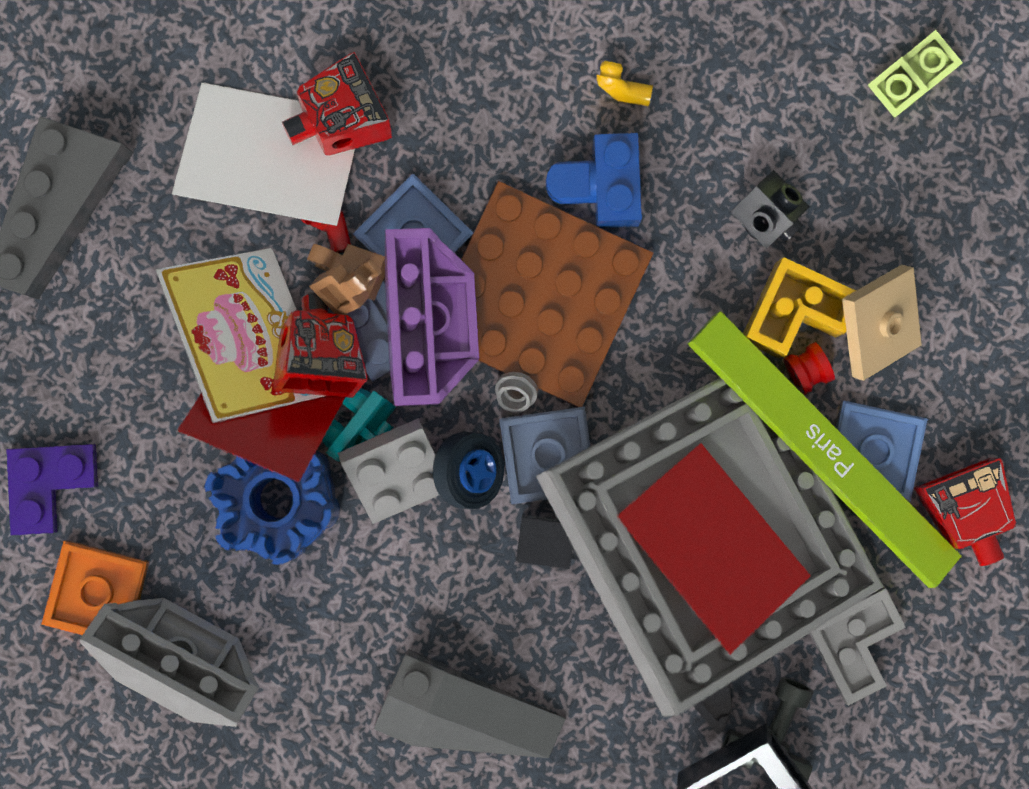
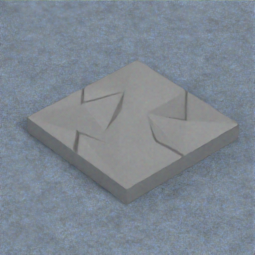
(659, 628)

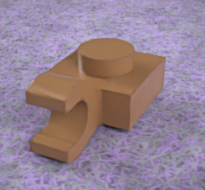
(352, 258)
(343, 289)

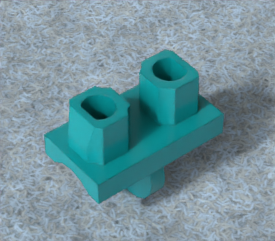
(368, 422)

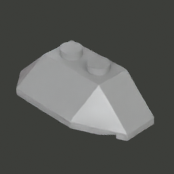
(173, 659)

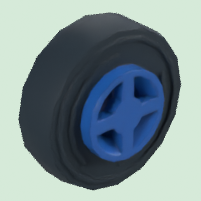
(484, 469)

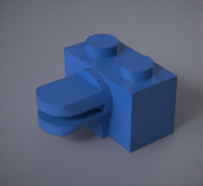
(607, 180)

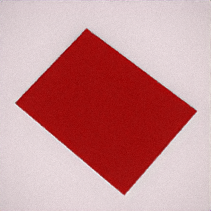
(274, 438)
(714, 547)

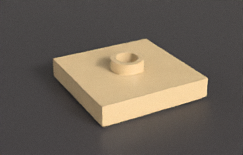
(882, 322)

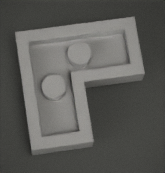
(845, 643)

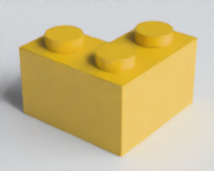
(792, 298)

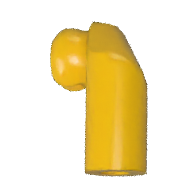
(620, 89)

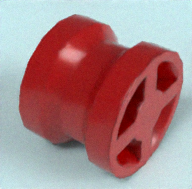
(809, 368)

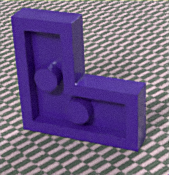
(36, 476)

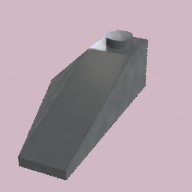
(454, 711)

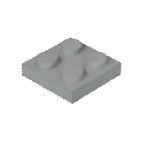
(392, 470)

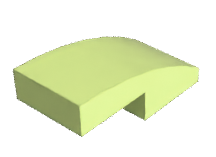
(915, 74)

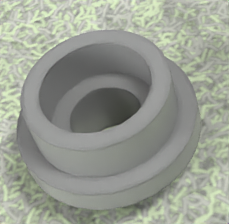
(516, 391)

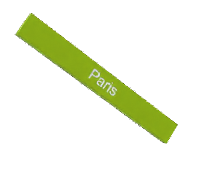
(824, 449)

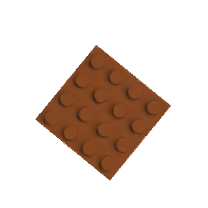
(549, 291)

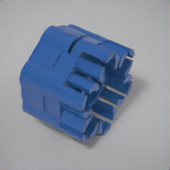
(248, 526)

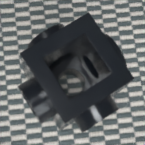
(771, 210)

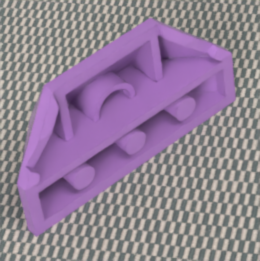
(427, 316)

